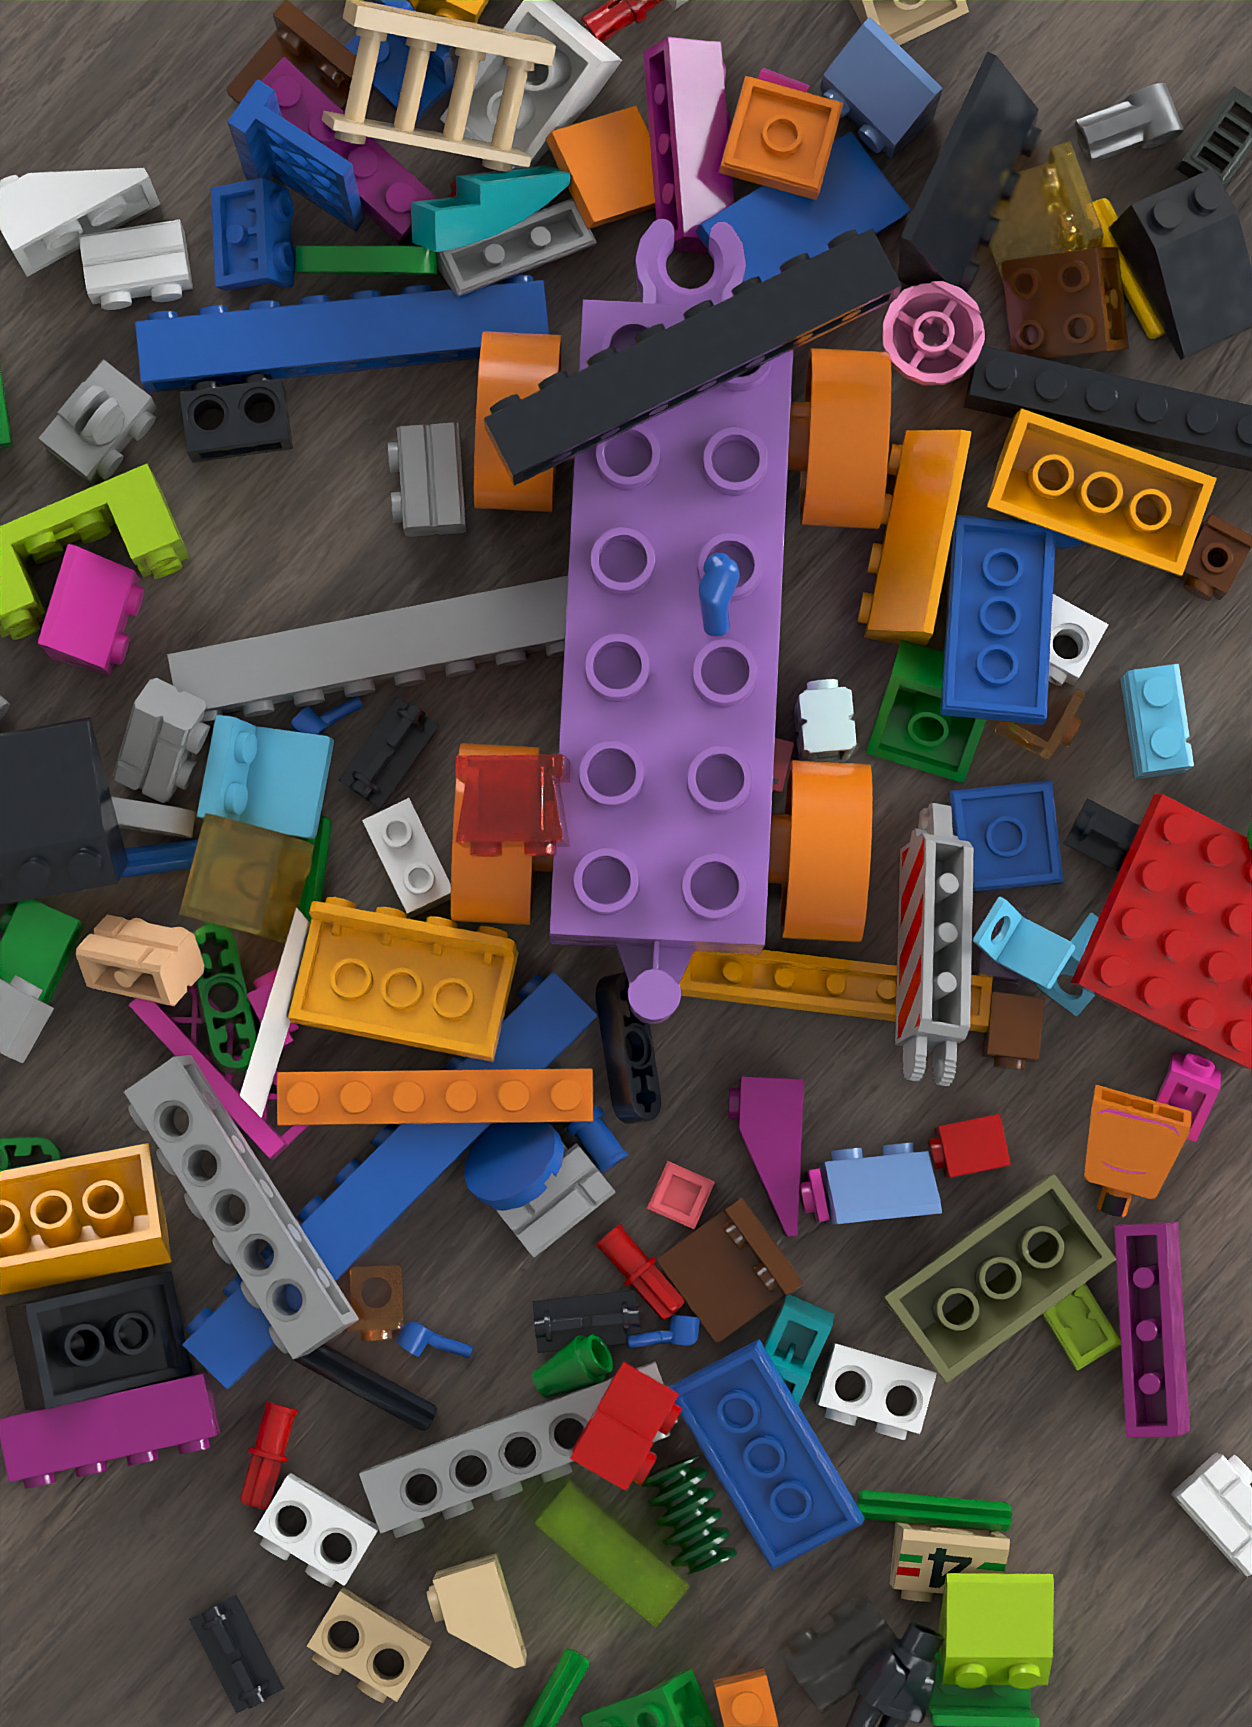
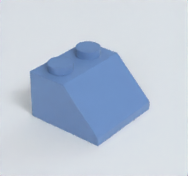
(881, 90)
(879, 1186)

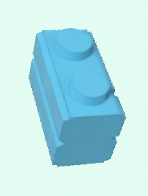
(1156, 721)

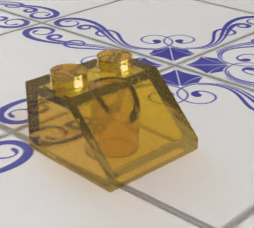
(246, 879)

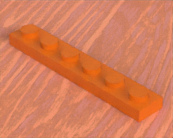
(434, 1097)

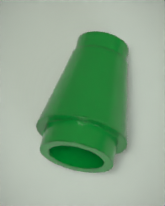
(575, 1366)

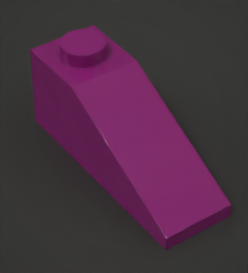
(771, 1132)

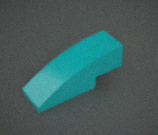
(484, 206)
(798, 1341)

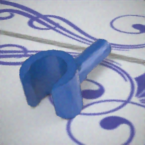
(309, 722)
(683, 1331)
(416, 1336)

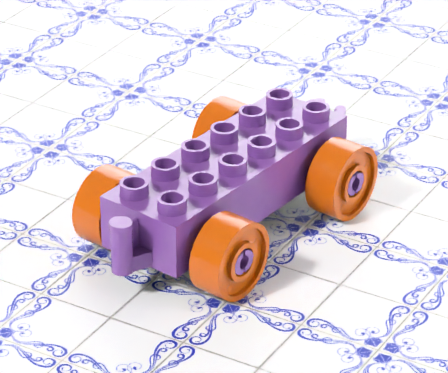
(655, 714)

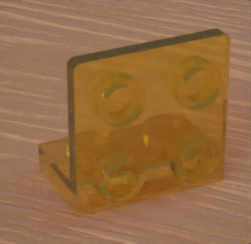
(1047, 212)

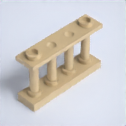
(423, 34)

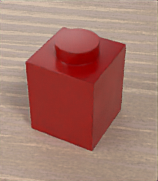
(969, 1146)

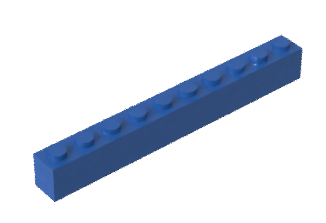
(389, 1180)

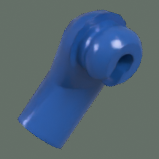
(716, 592)

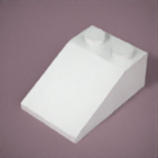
(552, 94)
(51, 209)

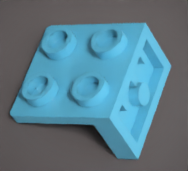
(266, 777)

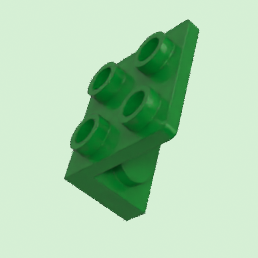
(669, 1704)
(980, 1706)

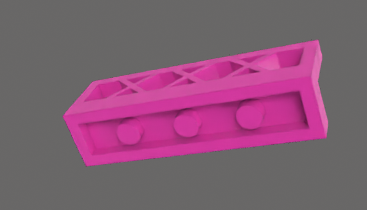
(181, 1044)

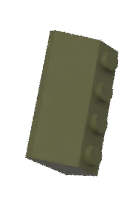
(998, 1277)

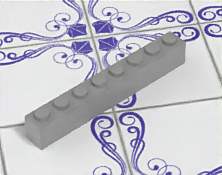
(375, 650)

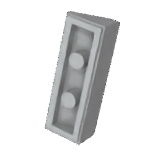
(527, 245)

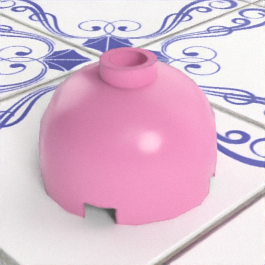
(933, 333)

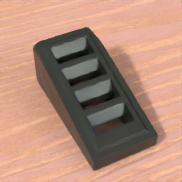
(1194, 164)

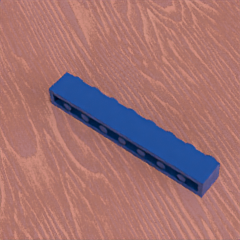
(333, 335)

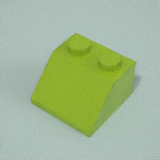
(996, 1629)

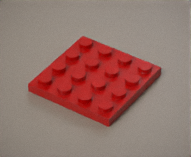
(1180, 932)

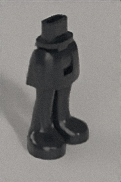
(898, 1681)

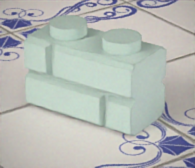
(825, 722)

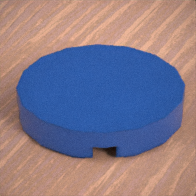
(513, 1163)

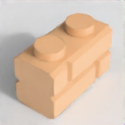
(140, 959)

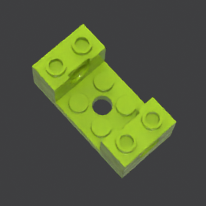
(128, 500)

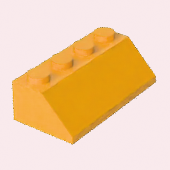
(1100, 492)
(915, 537)
(81, 1219)

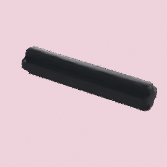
(370, 1386)

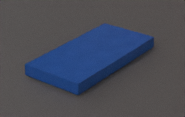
(784, 225)
(998, 620)
(766, 1455)

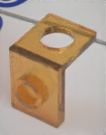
(1063, 731)
(377, 1322)

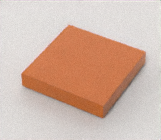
(781, 138)
(607, 165)

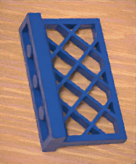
(277, 149)

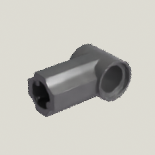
(1142, 119)

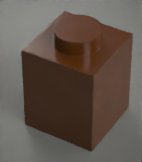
(1014, 1030)

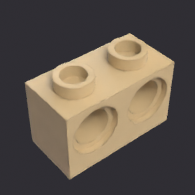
(376, 1632)

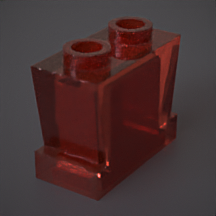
(512, 803)

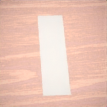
(275, 1019)

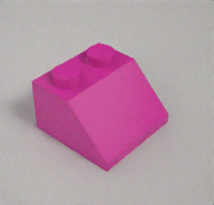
(90, 611)

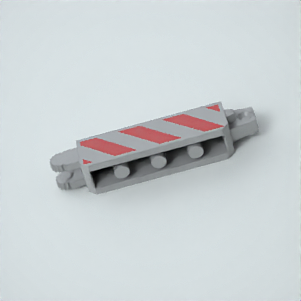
(934, 946)

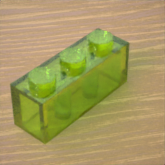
(612, 1553)

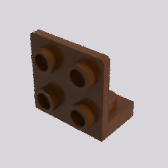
(308, 49)
(1065, 303)
(729, 1270)

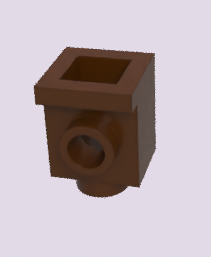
(1224, 539)

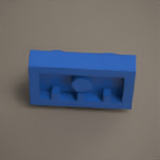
(252, 235)

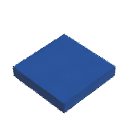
(1010, 834)

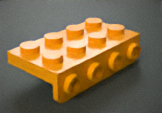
(404, 979)

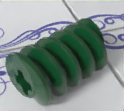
(689, 1516)

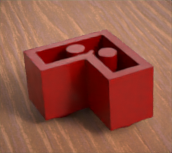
(624, 1426)

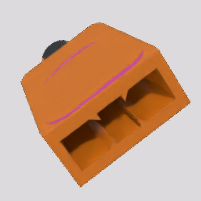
(1131, 1146)

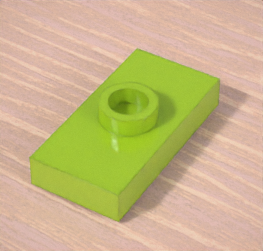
(1081, 1327)

